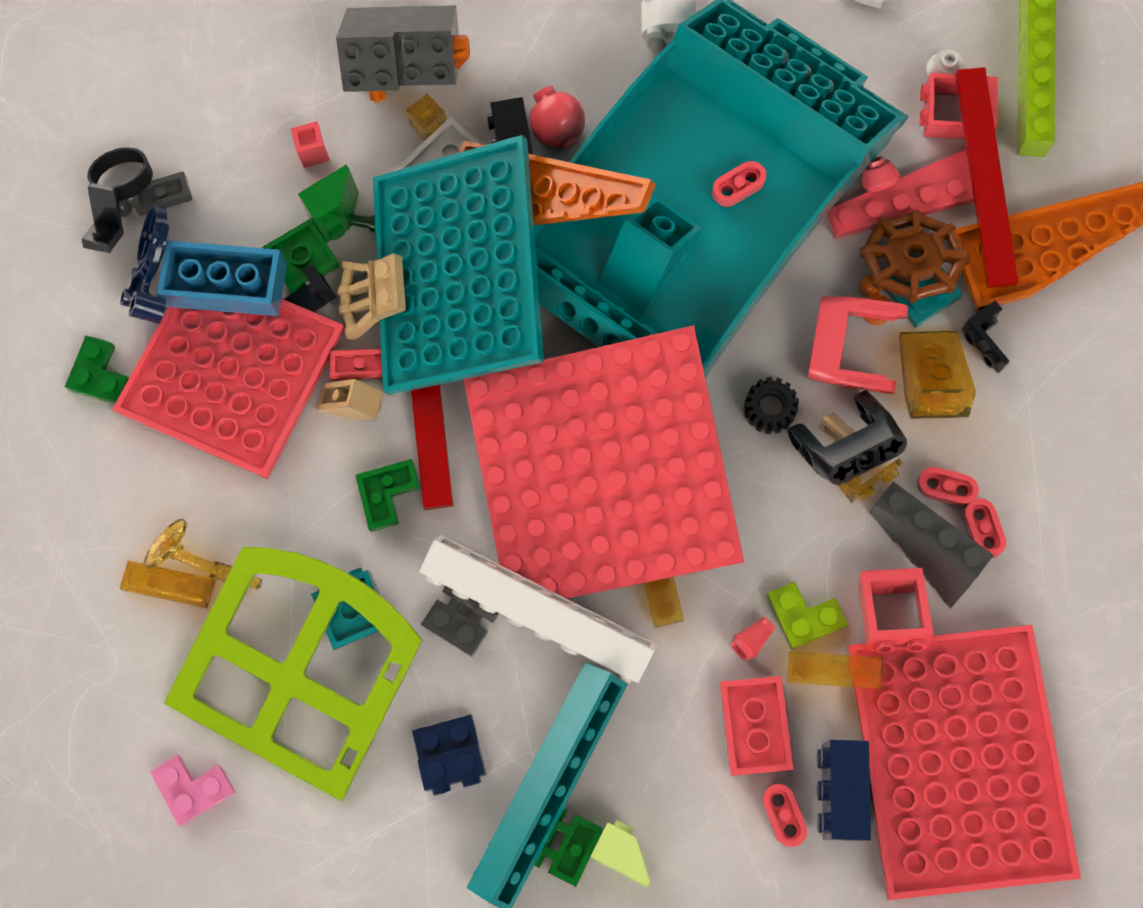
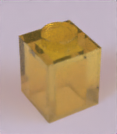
(426, 116)

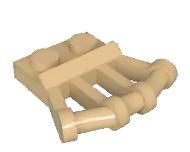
(385, 290)

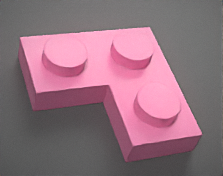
(187, 796)

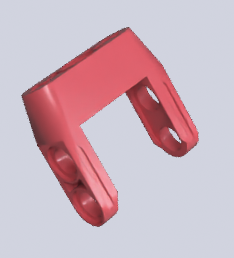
(831, 336)

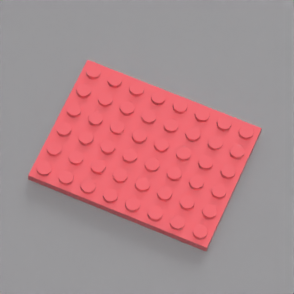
(965, 767)

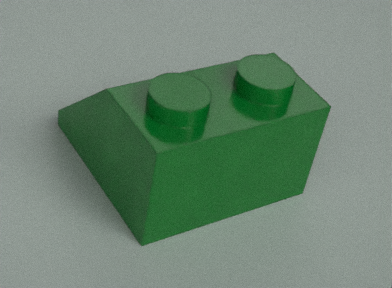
(331, 203)

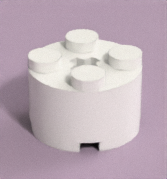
(662, 19)

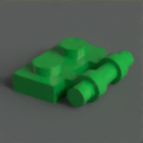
(574, 850)

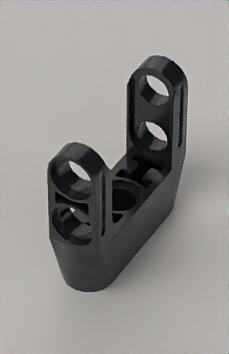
(856, 452)

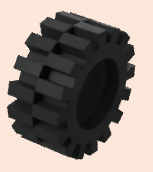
(771, 388)

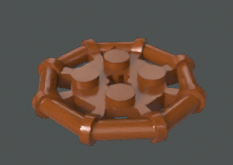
(914, 269)

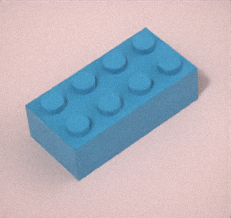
(222, 278)

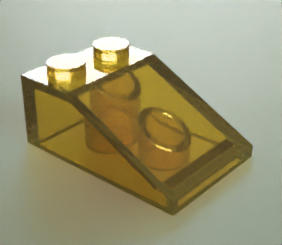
(935, 375)

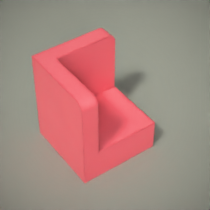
(310, 144)

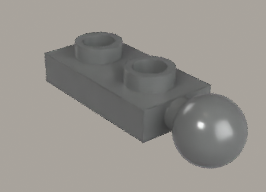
(160, 192)

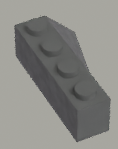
(930, 542)

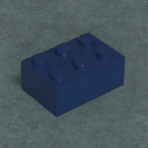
(844, 790)

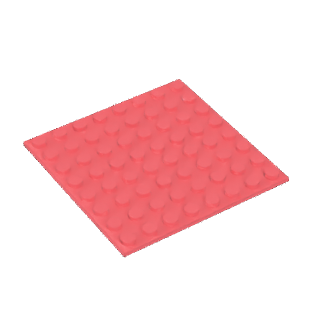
(605, 466)

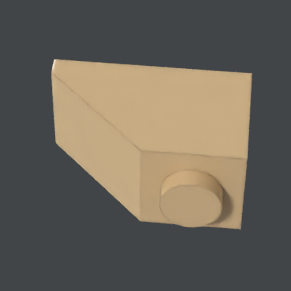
(350, 399)

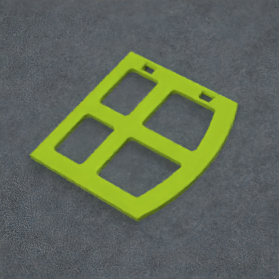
(290, 678)

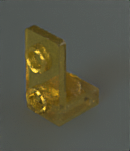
(854, 489)

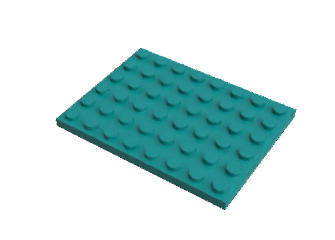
(465, 267)

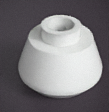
(944, 62)

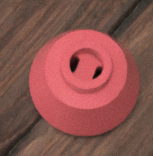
(879, 175)

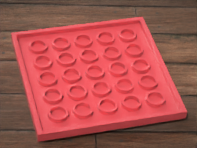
(230, 380)

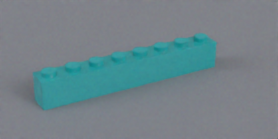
(547, 787)

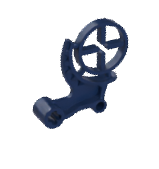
(149, 255)

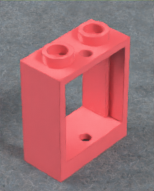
(946, 85)
(895, 582)

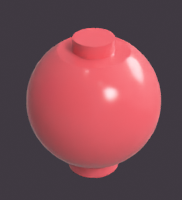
(557, 118)

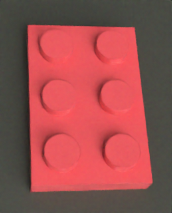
(756, 726)

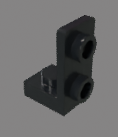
(107, 219)
(314, 293)
(976, 335)

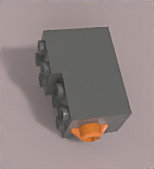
(399, 48)

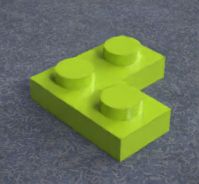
(804, 624)

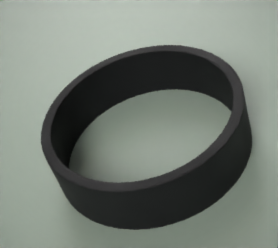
(119, 156)

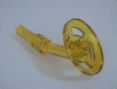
(170, 547)

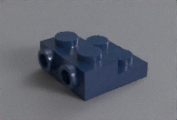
(449, 755)

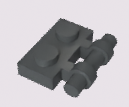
(456, 628)

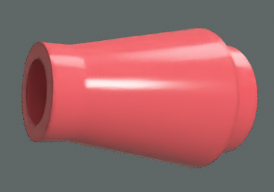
(752, 639)

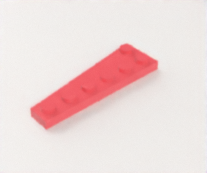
(929, 190)

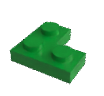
(90, 373)
(378, 489)

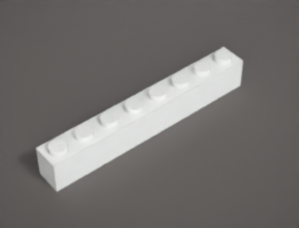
(538, 609)

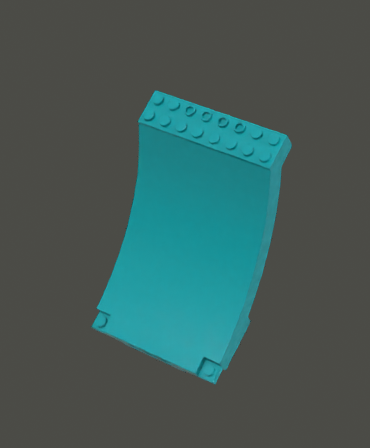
(691, 116)

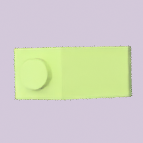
(621, 852)

